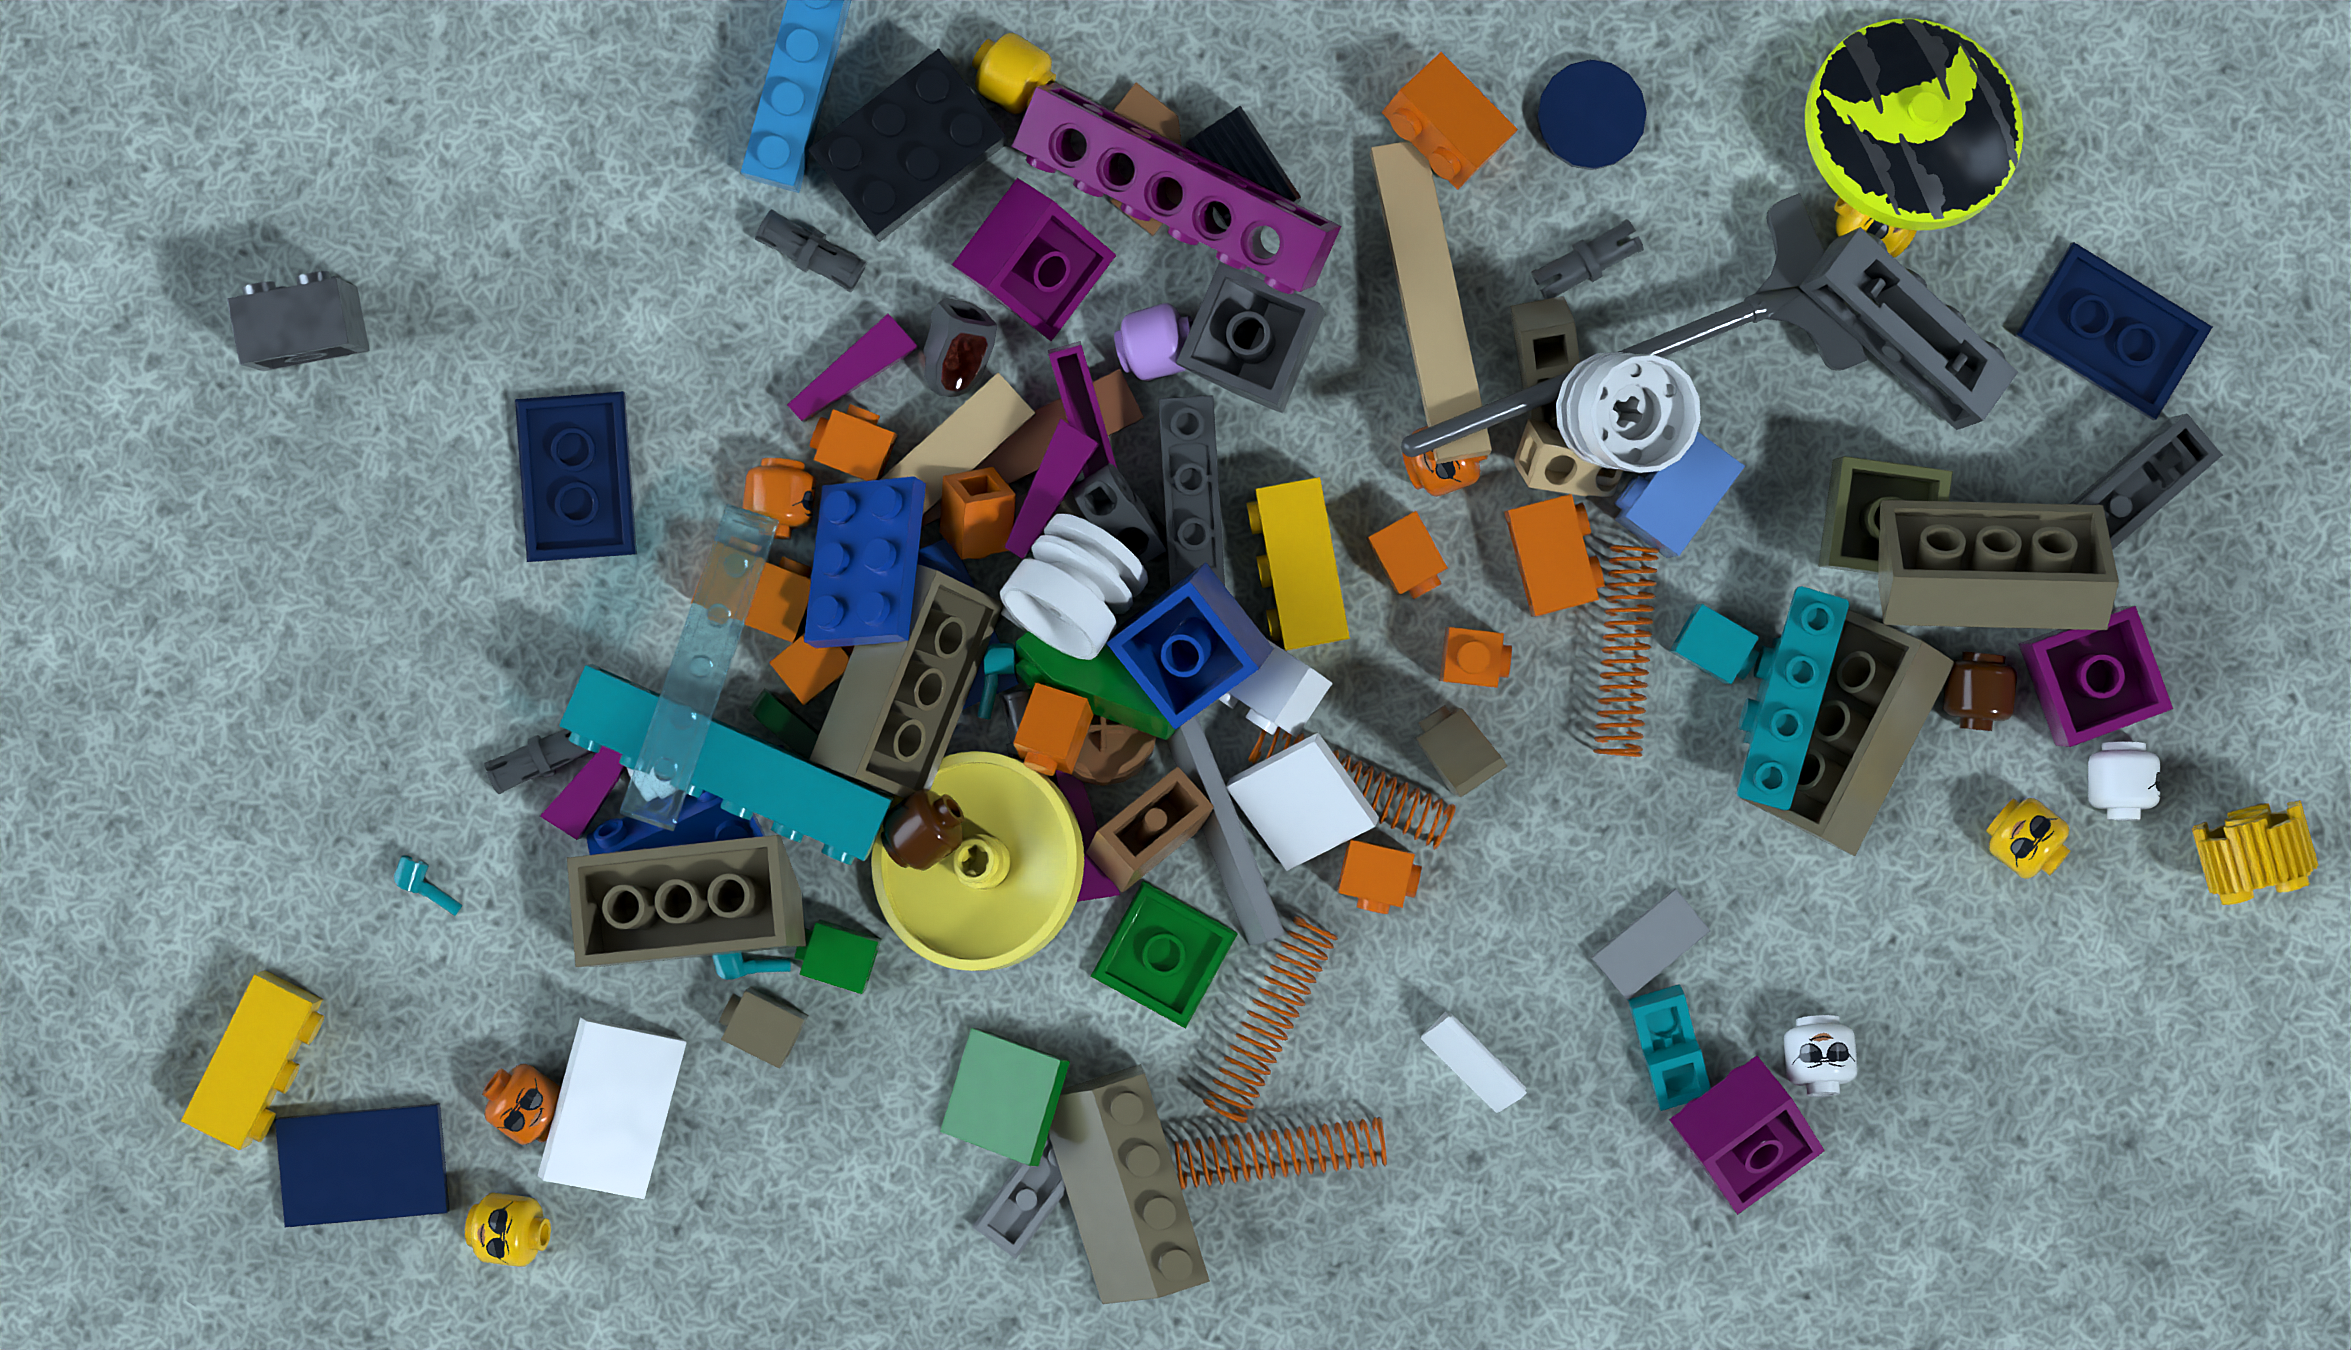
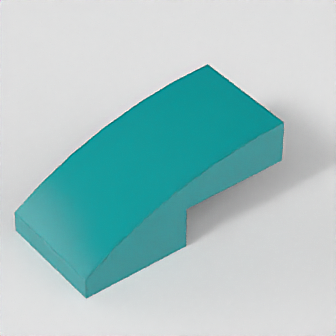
(1669, 1046)

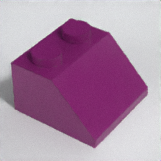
(1034, 259)
(1747, 1134)

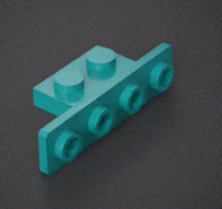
(1789, 697)

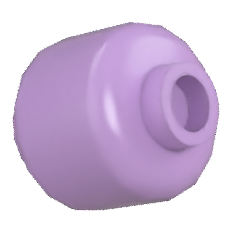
(1152, 341)

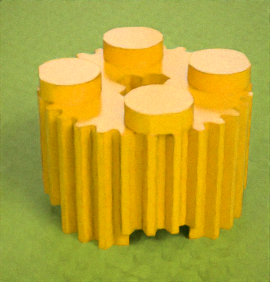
(2256, 852)

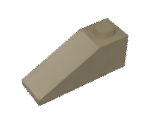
(1544, 347)
(1458, 750)

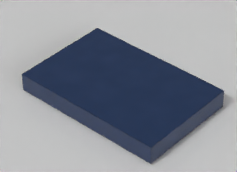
(2113, 331)
(576, 476)
(362, 1165)

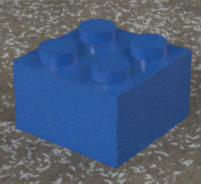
(1190, 646)

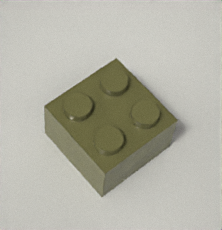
(1854, 505)

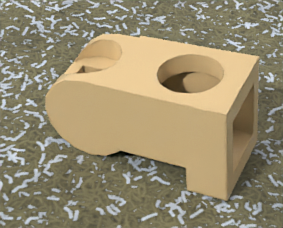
(1552, 466)

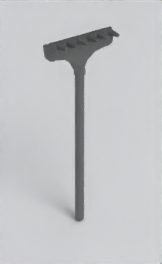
(1777, 299)

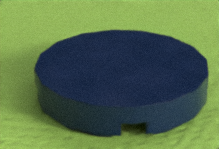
(1591, 114)

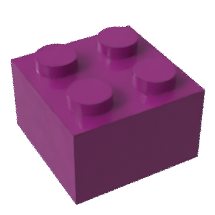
(2096, 678)

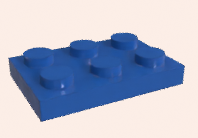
(865, 562)

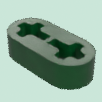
(784, 723)

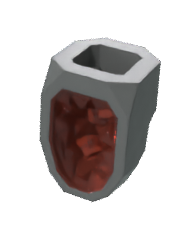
(957, 347)

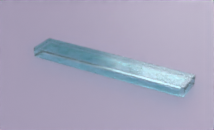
(699, 667)

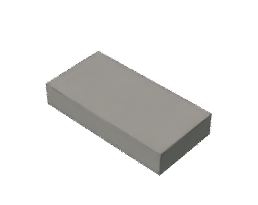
(1650, 943)

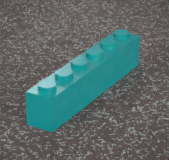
(735, 767)

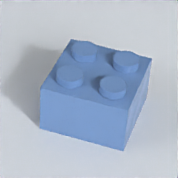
(1676, 501)

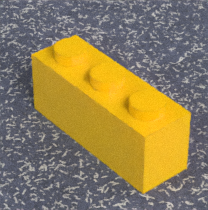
(1298, 564)
(254, 1061)

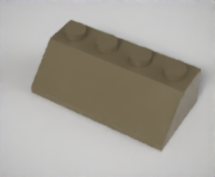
(1995, 565)
(906, 696)
(1863, 730)
(684, 902)
(1125, 1189)

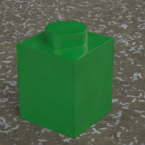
(838, 956)

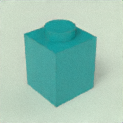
(1716, 645)

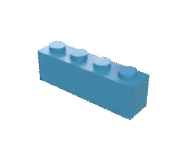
(794, 92)

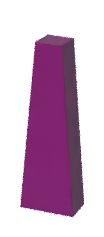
(868, 357)
(1081, 401)
(1058, 471)
(585, 794)
(1094, 882)

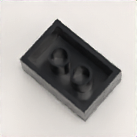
(908, 145)

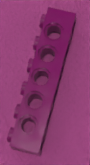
(1302, 233)

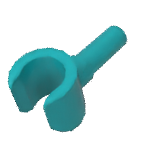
(998, 660)
(410, 877)
(733, 966)

